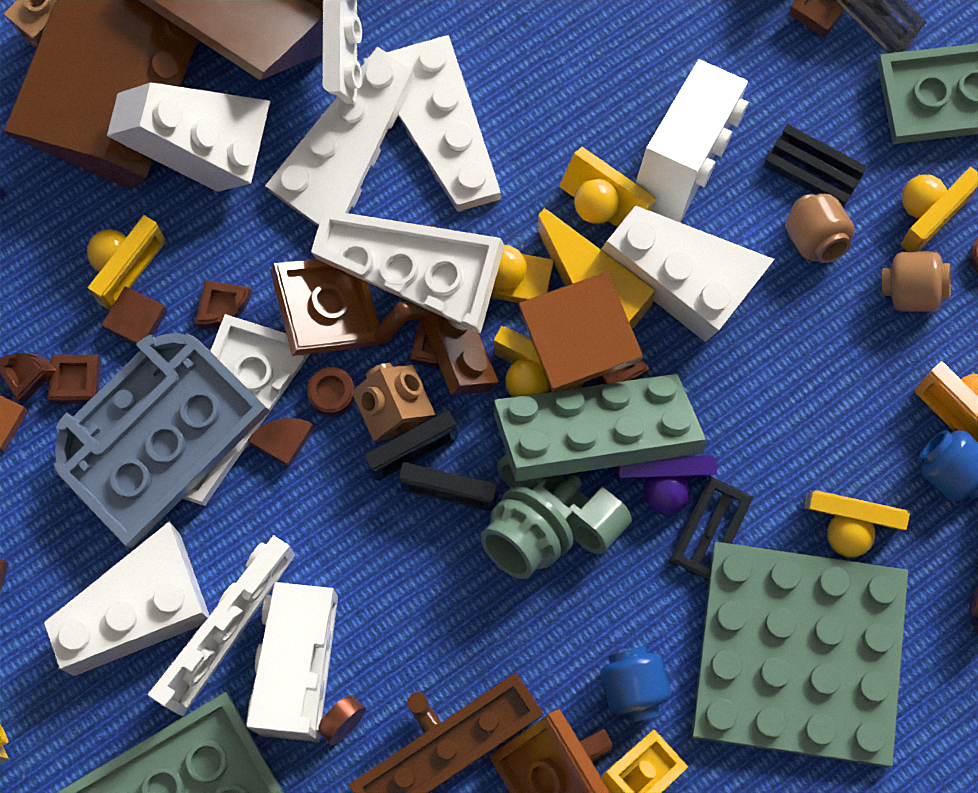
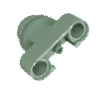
(543, 517)

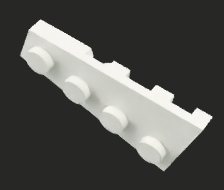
(444, 124)
(344, 143)
(420, 263)
(264, 365)
(217, 635)

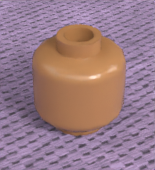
(820, 228)
(917, 281)

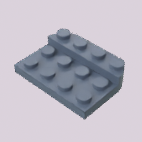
(154, 433)

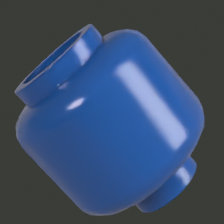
(952, 464)
(635, 683)

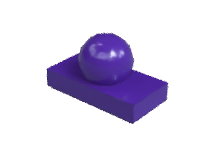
(666, 485)

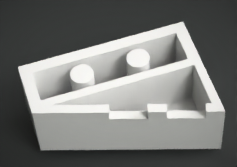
(192, 131)
(690, 137)
(691, 271)
(130, 606)
(293, 662)

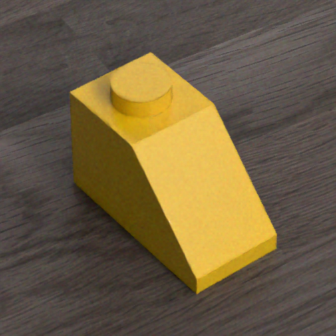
(645, 768)

